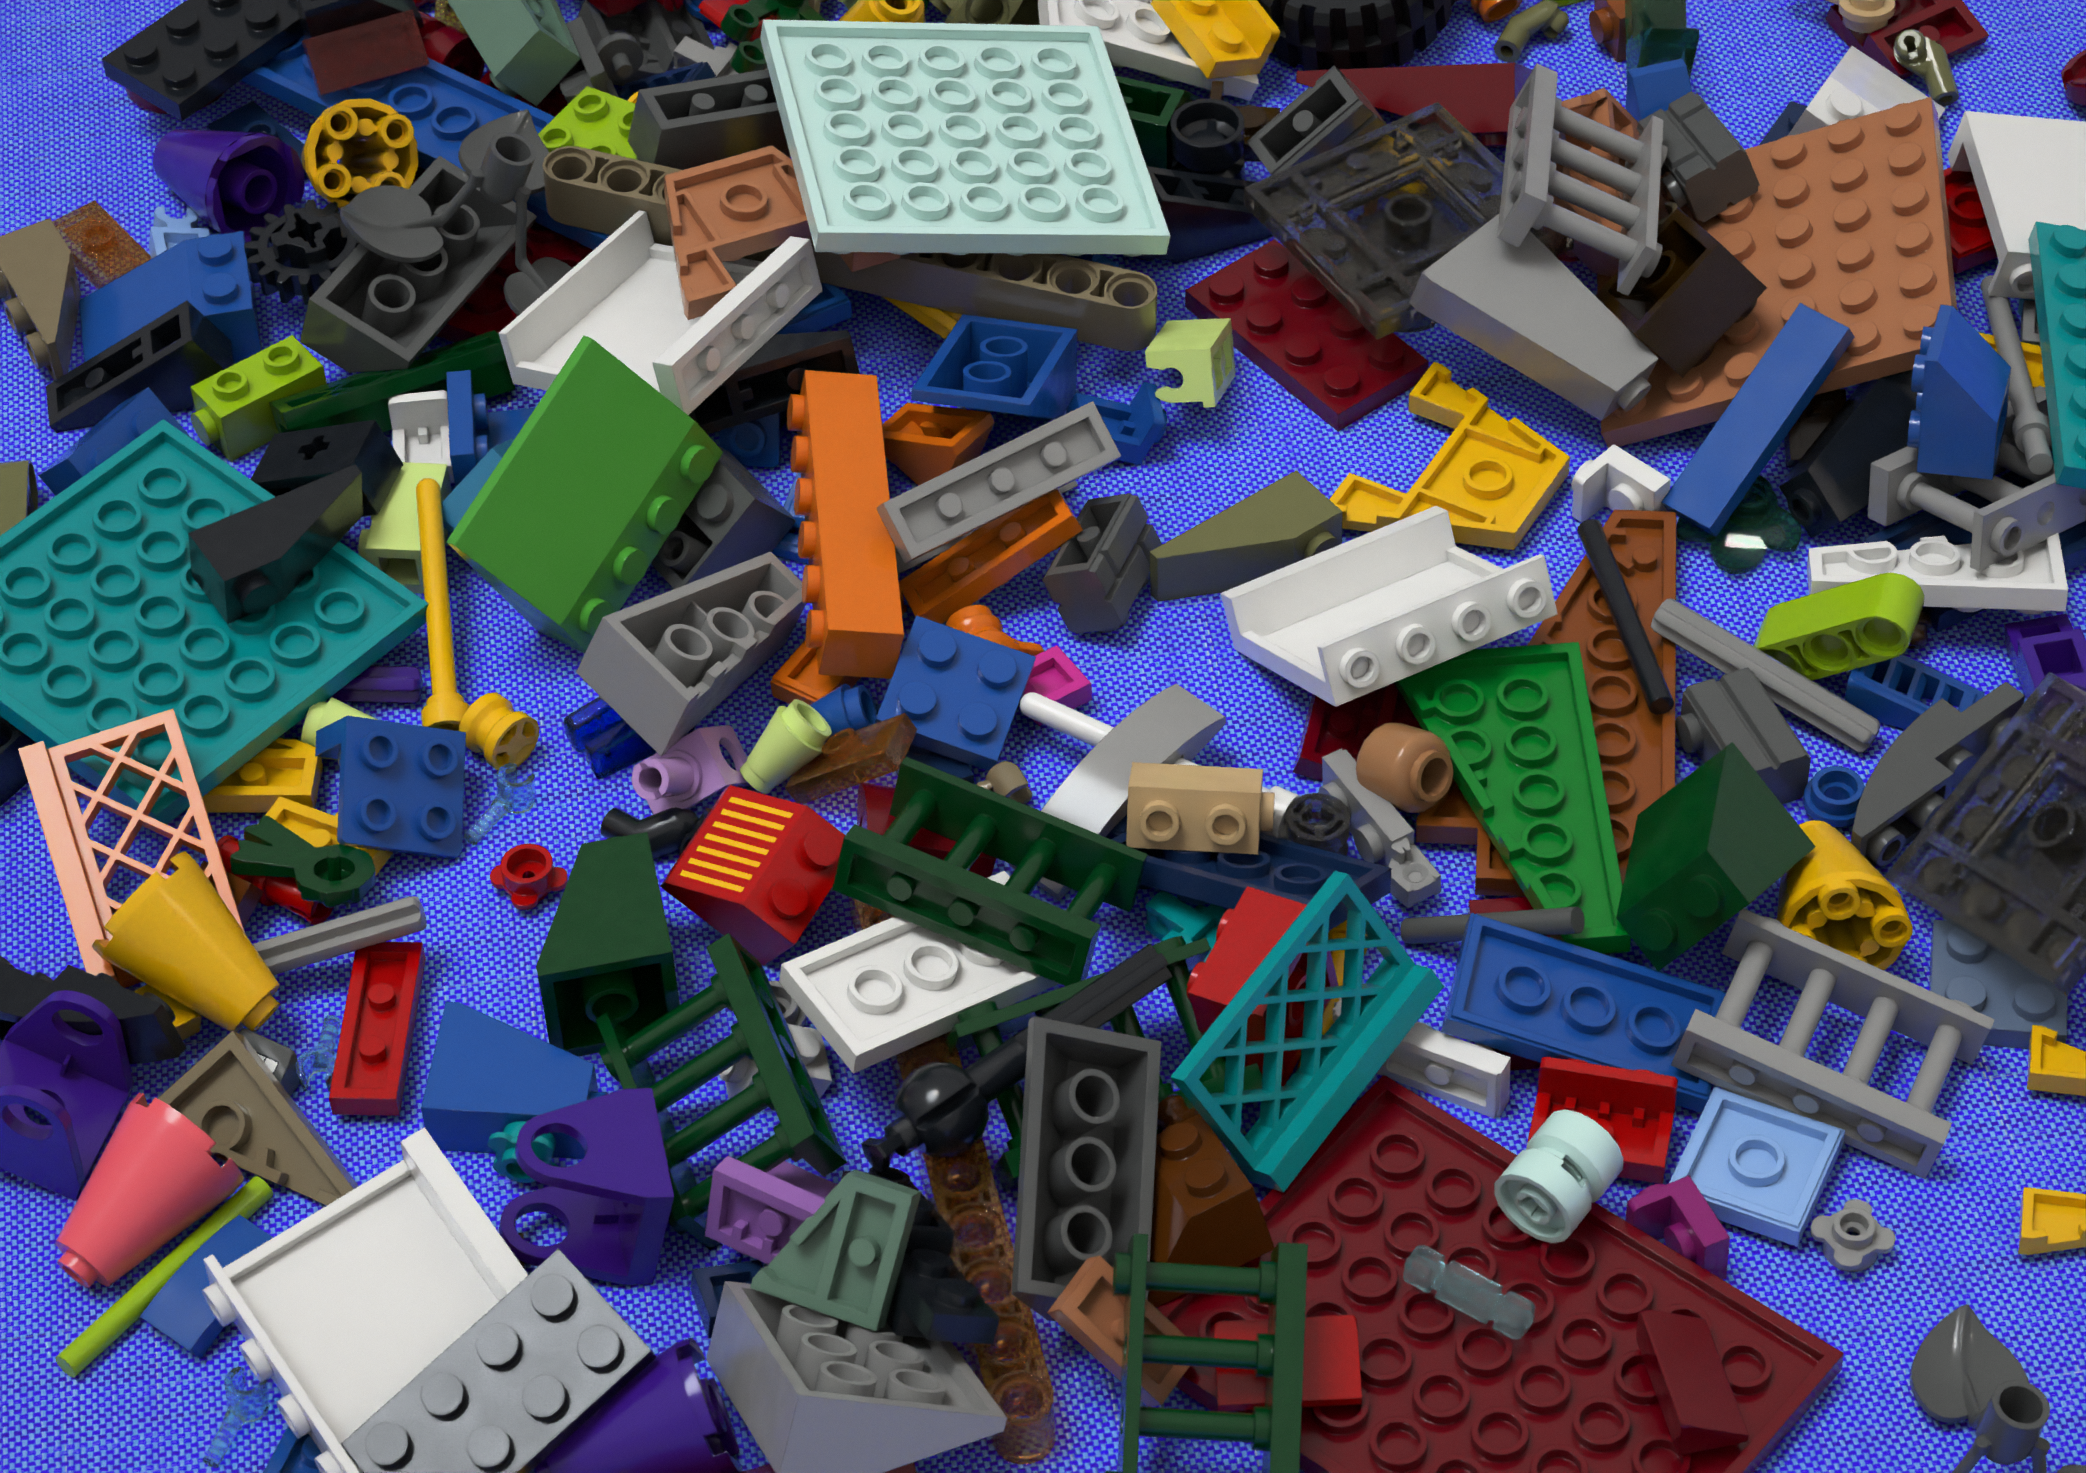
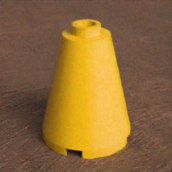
(191, 949)

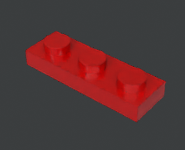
(377, 1029)

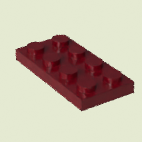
(1305, 336)

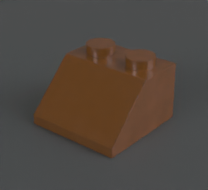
(1202, 1204)

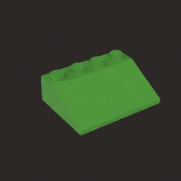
(584, 496)

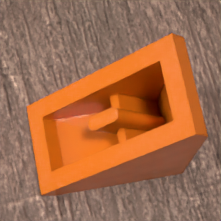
(934, 439)

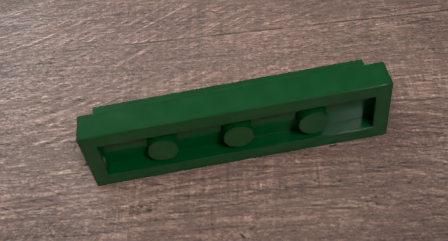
(367, 393)

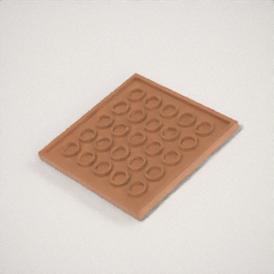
(1839, 224)

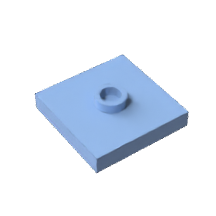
(1760, 1164)

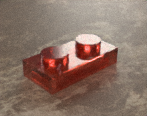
(365, 53)

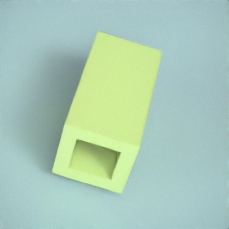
(394, 533)

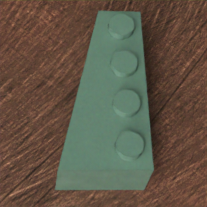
(520, 43)

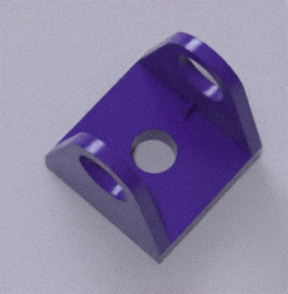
(69, 1079)
(610, 1200)

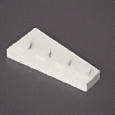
(2024, 582)

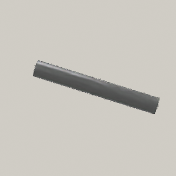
(1451, 927)

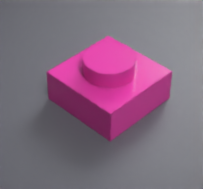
(1058, 679)

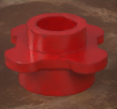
(528, 875)

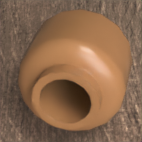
(1405, 766)

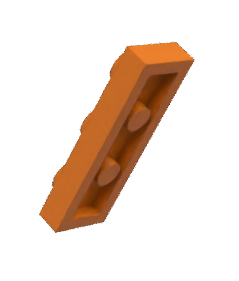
(989, 557)

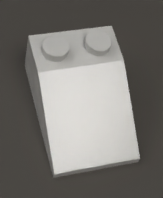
(1855, 90)

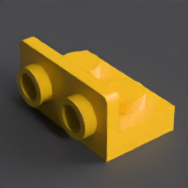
(1221, 35)

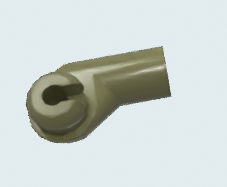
(1525, 24)
(1929, 62)

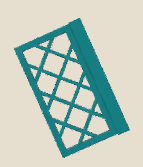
(1332, 1065)

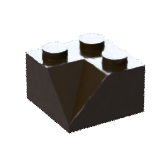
(1688, 297)

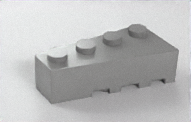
(691, 647)

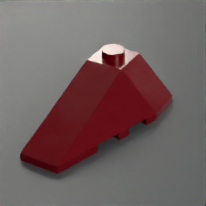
(1470, 92)

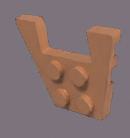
(732, 212)

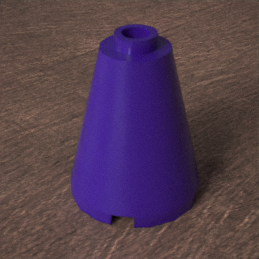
(230, 176)
(655, 1424)

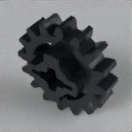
(298, 250)

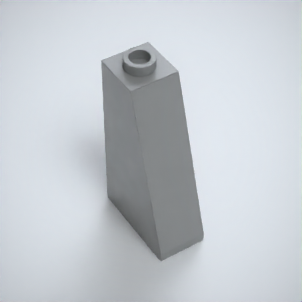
(1536, 320)

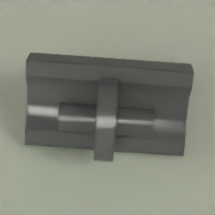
(613, 59)

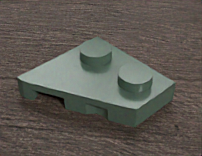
(847, 1252)

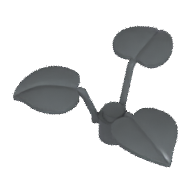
(506, 165)
(1974, 1377)

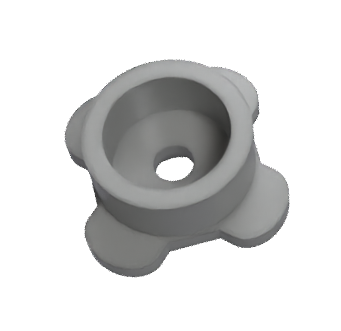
(1850, 1251)

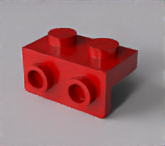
(1627, 1103)

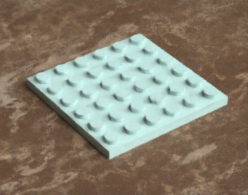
(961, 139)

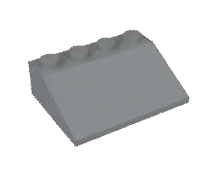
(839, 1393)

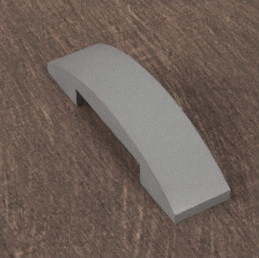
(1156, 732)

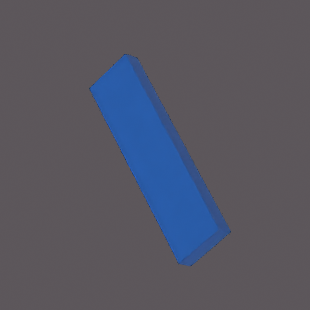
(1758, 419)

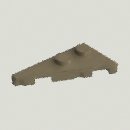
(257, 1121)

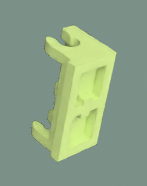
(1201, 353)

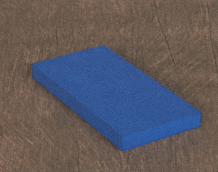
(1572, 1003)

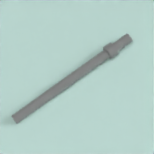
(2030, 426)

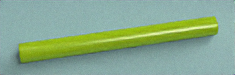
(134, 1302)

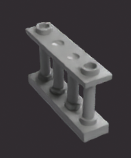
(1532, 176)
(996, 483)
(1999, 530)
(1781, 1075)

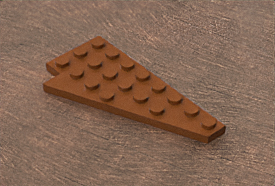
(1631, 741)

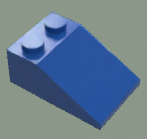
(203, 270)
(1003, 368)

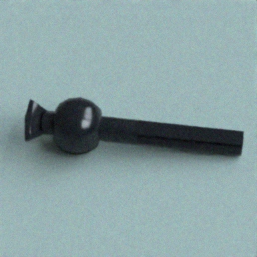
(946, 1107)

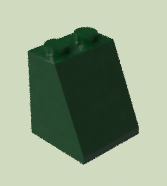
(1705, 855)
(607, 947)

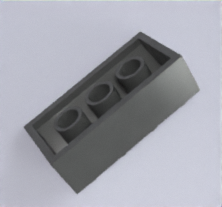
(388, 311)
(1082, 1153)

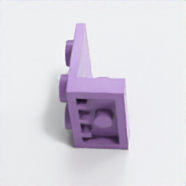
(761, 1209)

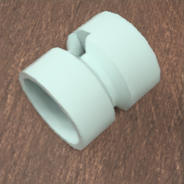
(1558, 1176)

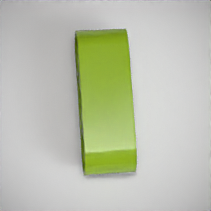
(1843, 626)

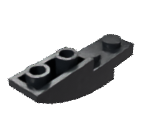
(143, 1018)
(931, 1292)

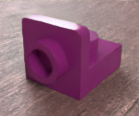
(1684, 1220)

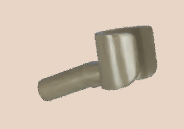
(1008, 781)

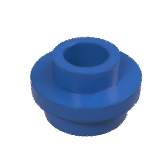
(1834, 795)

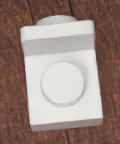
(1618, 483)

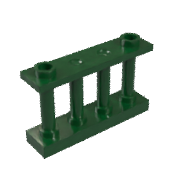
(977, 909)
(986, 1024)
(780, 1083)
(1271, 1355)

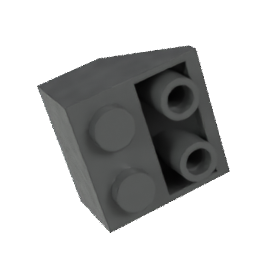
(722, 526)

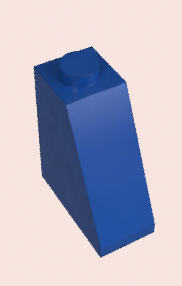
(497, 1076)

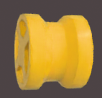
(499, 731)

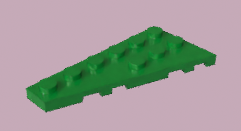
(1531, 774)

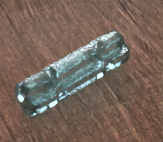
(1469, 1292)

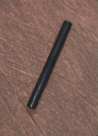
(1625, 617)

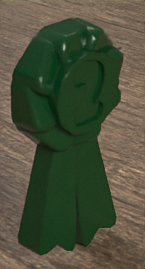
(321, 874)

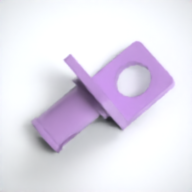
(690, 770)

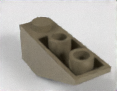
(40, 293)

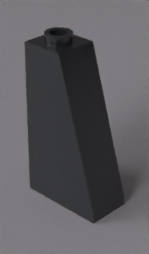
(1835, 470)

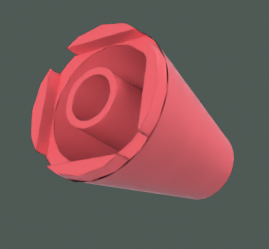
(142, 1193)

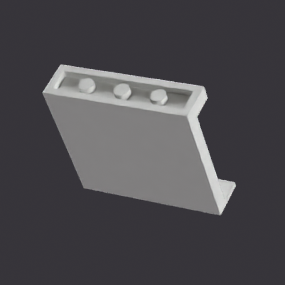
(2023, 175)
(633, 307)
(1383, 608)
(364, 1295)

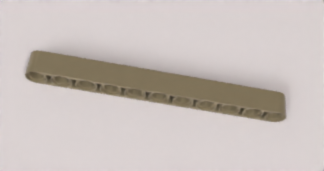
(1100, 300)

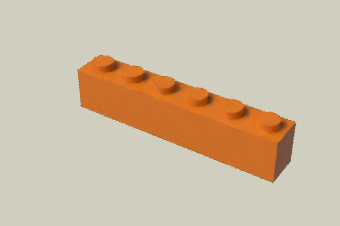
(848, 548)

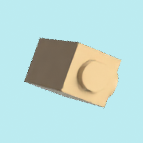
(1197, 808)

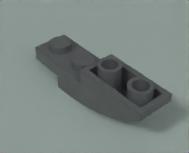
(1922, 769)

